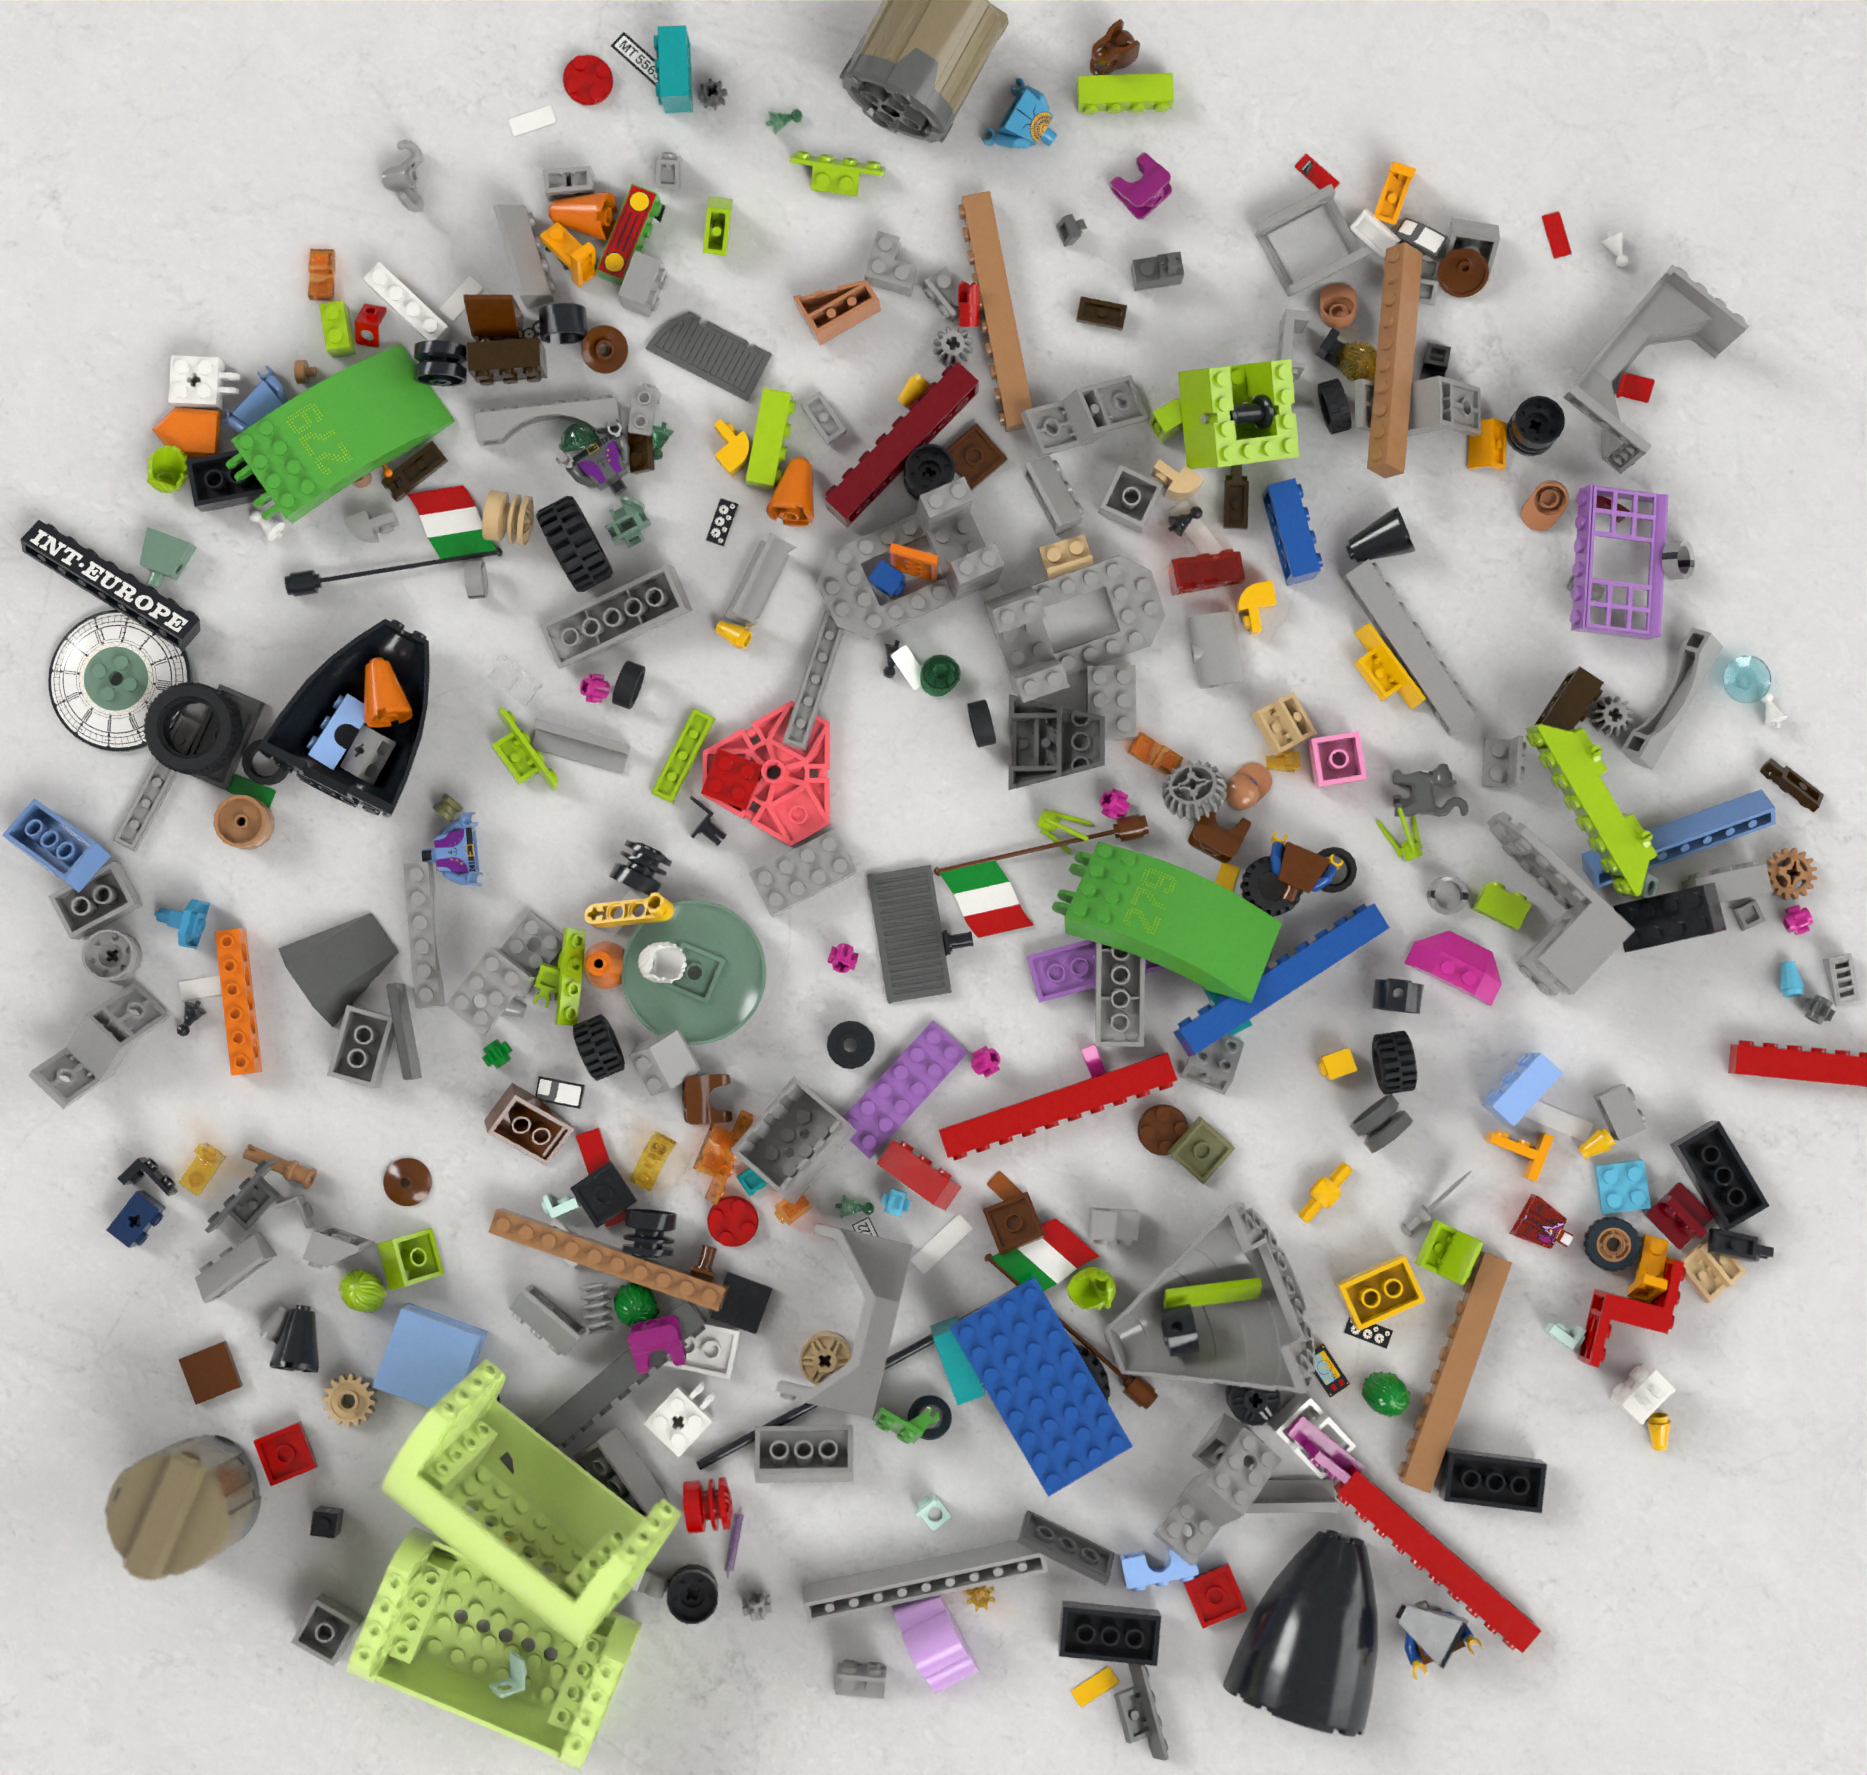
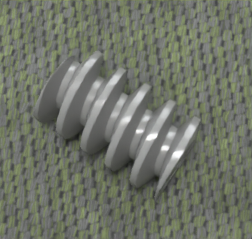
(596, 1308)

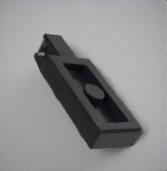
(1737, 1245)

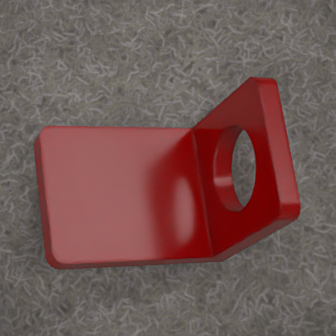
(369, 319)
(1635, 387)

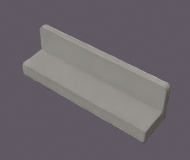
(580, 746)
(1295, 1496)

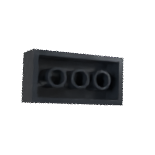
(215, 485)
(1672, 917)
(1719, 1175)
(1492, 1480)
(1109, 1633)

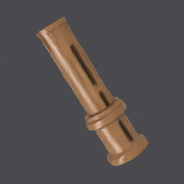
(289, 1170)

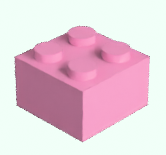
(1337, 760)

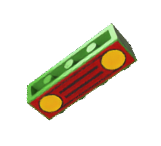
(629, 233)

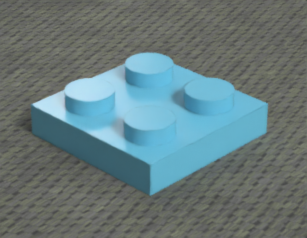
(1622, 1186)

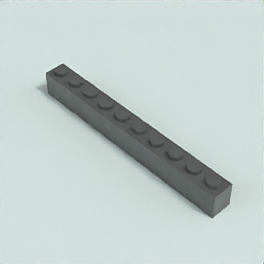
(608, 1386)

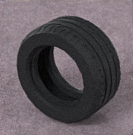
(160, 717)

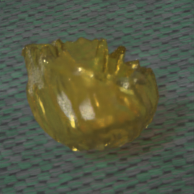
(1358, 361)

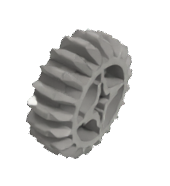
(1194, 790)

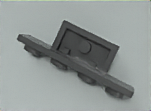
(250, 1202)
(1139, 1713)

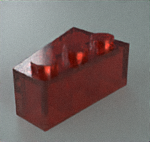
(1205, 572)

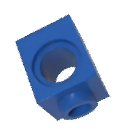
(887, 579)

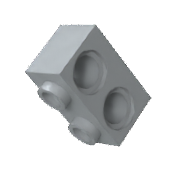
(568, 182)

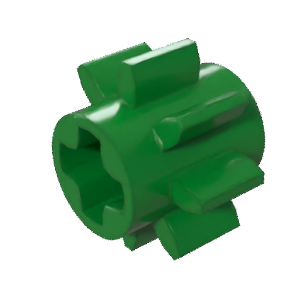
(497, 1054)

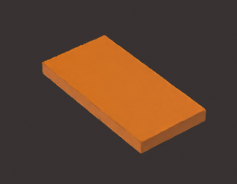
(914, 562)

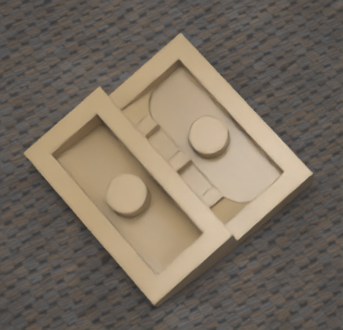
(1710, 1272)

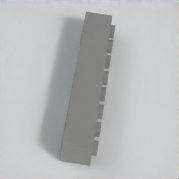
(1409, 647)

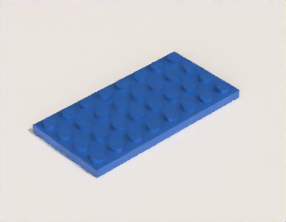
(1040, 1386)

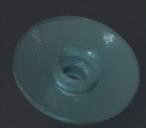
(1756, 673)

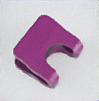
(1146, 193)
(653, 1335)

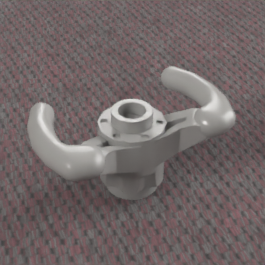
(405, 177)

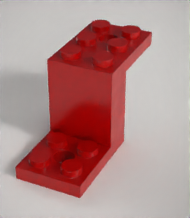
(1609, 1306)

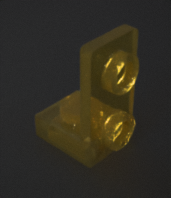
(652, 1160)
(202, 1168)

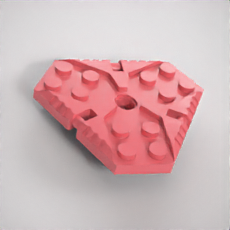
(792, 803)

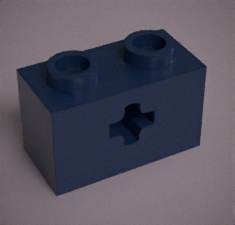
(124, 1225)

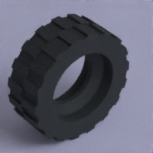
(1334, 406)

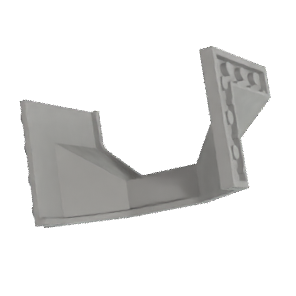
(1668, 313)
(880, 1273)

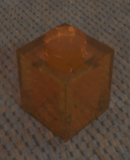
(789, 1213)

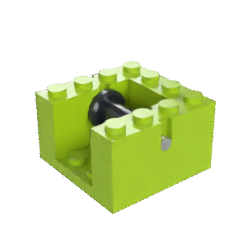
(1217, 418)

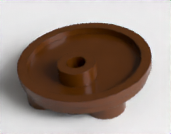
(1463, 272)
(1161, 1128)

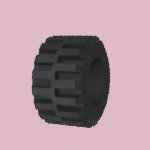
(1252, 894)
(598, 1047)
(1394, 1062)

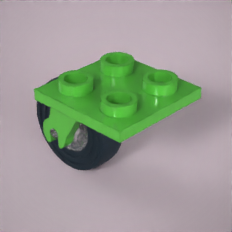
(927, 1419)

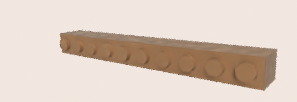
(997, 309)
(1394, 360)
(608, 1259)
(1454, 1372)

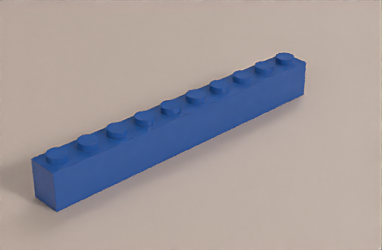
(1283, 978)

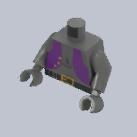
(601, 463)

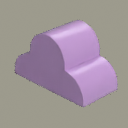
(934, 1642)

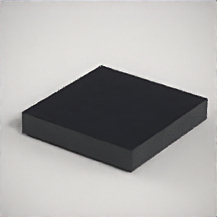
(603, 1194)
(743, 1303)

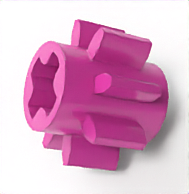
(594, 688)
(1114, 804)
(1797, 920)
(843, 958)
(985, 1061)

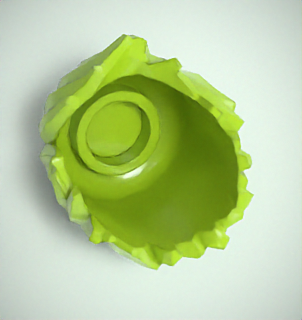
(167, 469)
(1092, 1288)
(362, 1291)

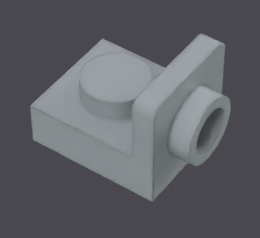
(668, 171)

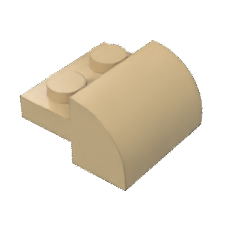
(1180, 485)
(1065, 556)
(1283, 724)

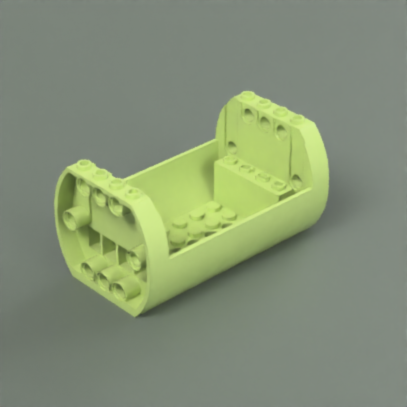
(546, 1507)
(426, 1652)

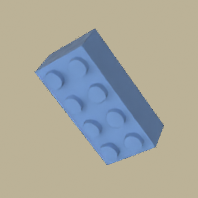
(56, 845)

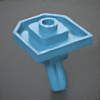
(190, 922)

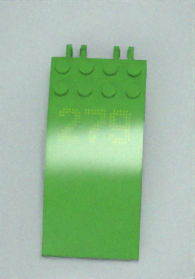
(338, 433)
(1169, 919)

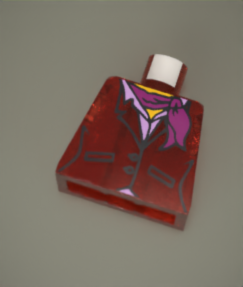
(1541, 1224)

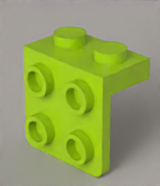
(1449, 1252)

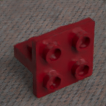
(1679, 1216)

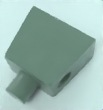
(164, 556)

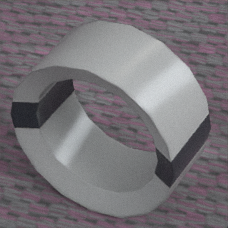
(1678, 560)
(476, 579)
(1463, 895)

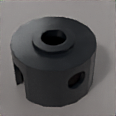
(565, 319)
(1408, 1003)
(865, 1042)
(1182, 1319)

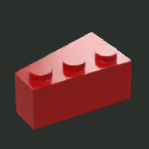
(919, 1174)

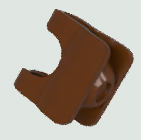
(1116, 51)
(1216, 841)
(696, 1099)

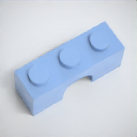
(324, 747)
(1139, 1573)

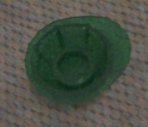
(578, 437)
(939, 675)

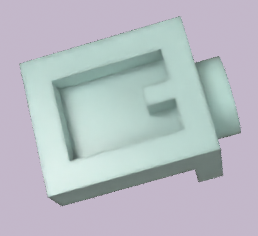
(564, 1205)
(1561, 1333)

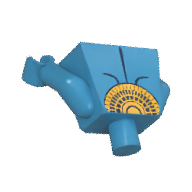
(1025, 120)

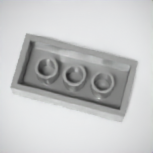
(803, 873)

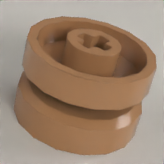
(229, 821)

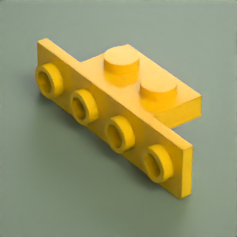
(1383, 669)

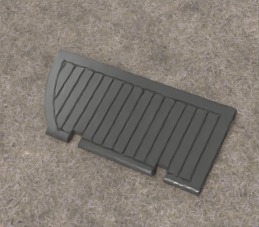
(711, 354)

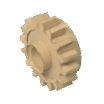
(338, 1406)

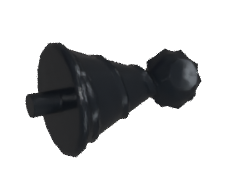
(1181, 522)
(889, 671)
(191, 1014)

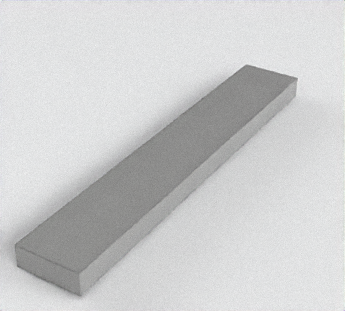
(813, 684)
(155, 788)

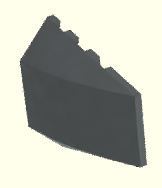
(1052, 742)
(339, 964)

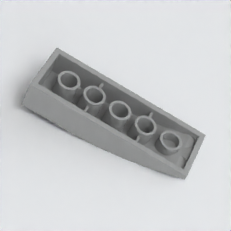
(616, 616)
(1119, 998)

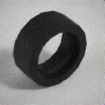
(628, 684)
(981, 723)
(247, 763)
(1351, 869)

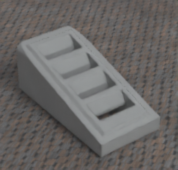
(1847, 960)

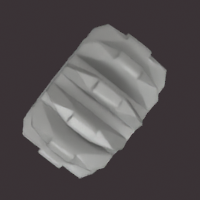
(962, 345)
(1619, 711)

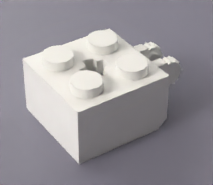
(208, 392)
(1641, 1393)
(682, 1404)

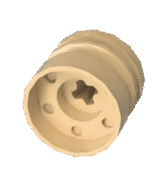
(503, 517)
(824, 1344)

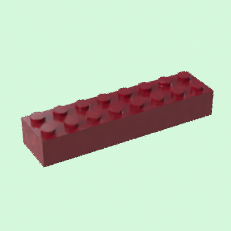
(889, 457)

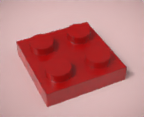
(732, 779)
(285, 1453)
(1215, 1595)

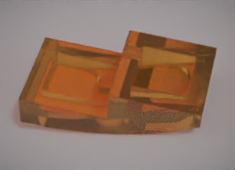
(322, 274)
(1154, 754)

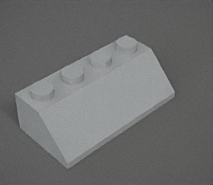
(524, 255)
(803, 1454)
(621, 1470)

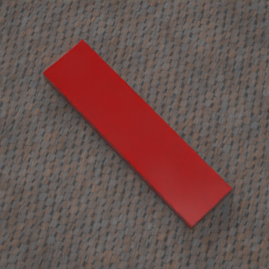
(594, 1157)

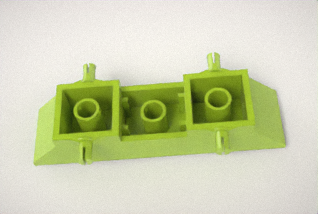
(1613, 834)

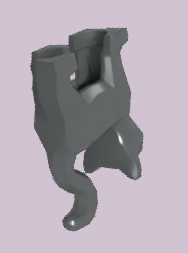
(1421, 793)

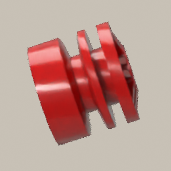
(707, 1505)

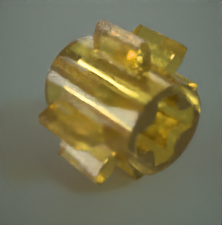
(984, 1600)

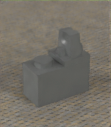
(1157, 271)

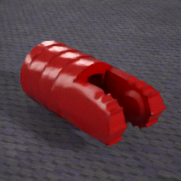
(968, 304)

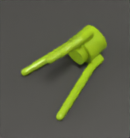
(1050, 821)
(1412, 846)

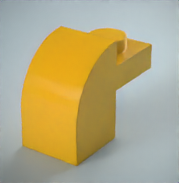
(737, 450)
(1255, 598)

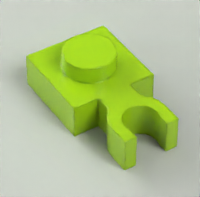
(547, 981)

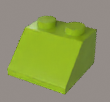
(410, 1259)

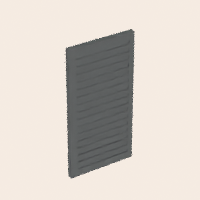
(909, 933)

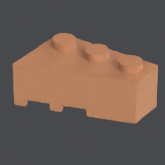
(838, 309)

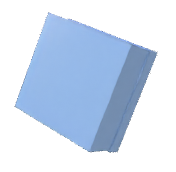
(427, 1355)

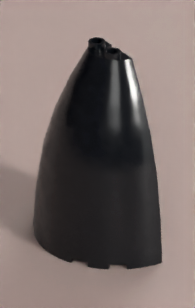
(346, 674)
(1313, 1640)

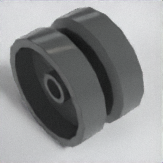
(1381, 1123)

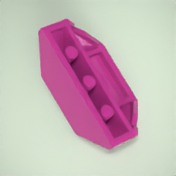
(1457, 964)

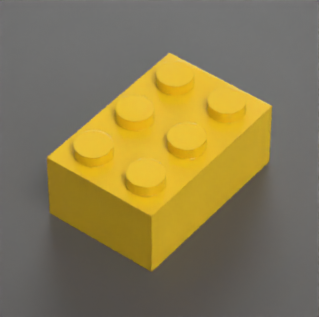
(1380, 1292)

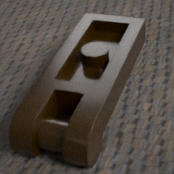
(415, 471)

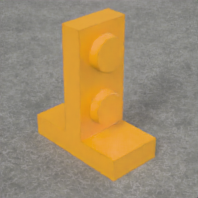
(1394, 192)
(577, 258)
(1536, 1155)
(1650, 1270)

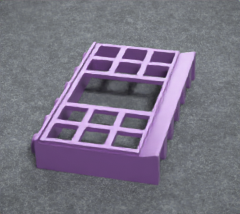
(1584, 554)

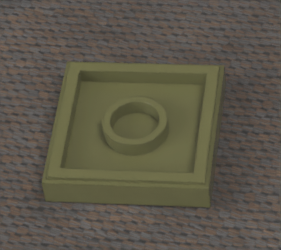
(1201, 1150)

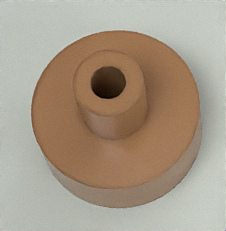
(303, 371)

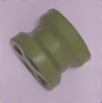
(447, 807)

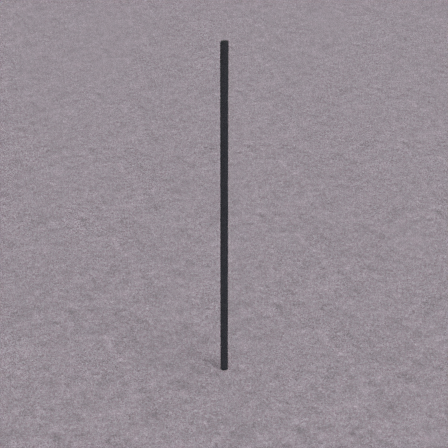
(804, 1408)

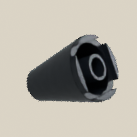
(1381, 539)
(297, 1343)

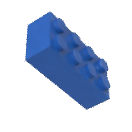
(1291, 531)

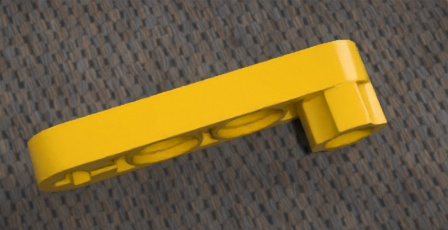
(662, 911)

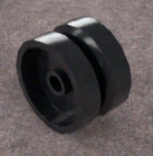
(440, 363)

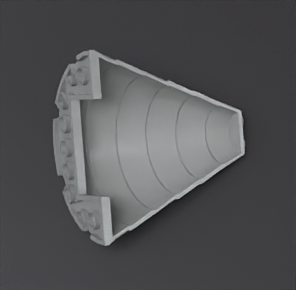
(1240, 1342)

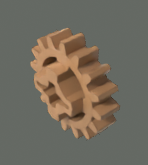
(1792, 864)

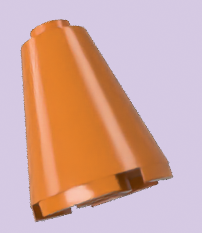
(586, 214)
(794, 495)
(383, 696)
(610, 973)

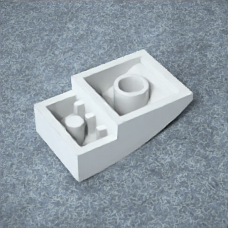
(1305, 1406)

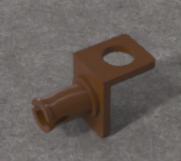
(705, 1263)

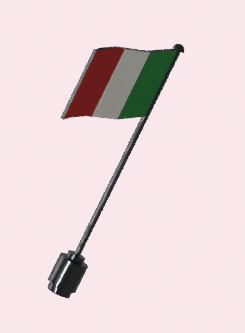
(450, 525)

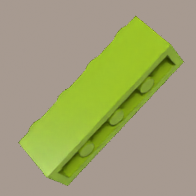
(1125, 93)
(769, 439)

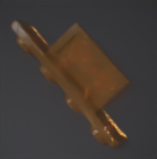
(716, 1156)

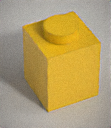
(1337, 1064)

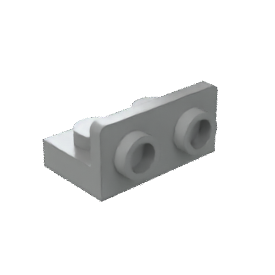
(944, 290)

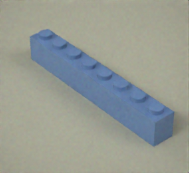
(1696, 832)

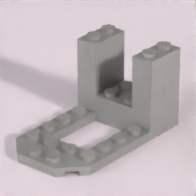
(951, 534)
(1024, 640)
(1581, 935)

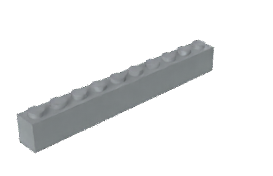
(920, 1580)

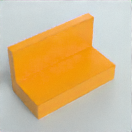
(1489, 447)

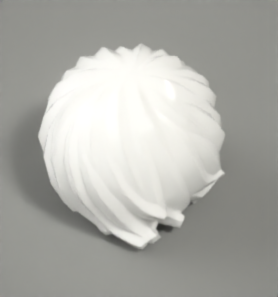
(662, 962)

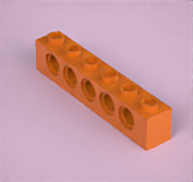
(238, 1001)

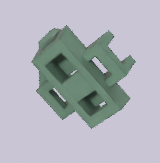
(633, 511)

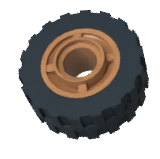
(1626, 1249)

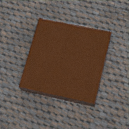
(975, 456)
(1014, 1223)
(210, 1372)

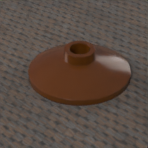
(615, 353)
(419, 1179)

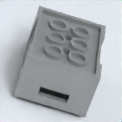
(781, 1129)

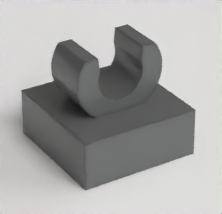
(1070, 229)

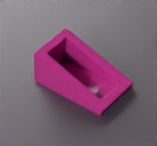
(1093, 1060)

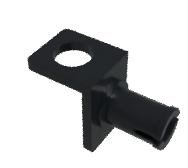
(706, 827)
(956, 941)

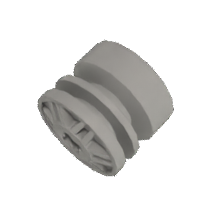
(98, 955)

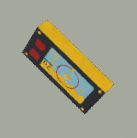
(1328, 1371)

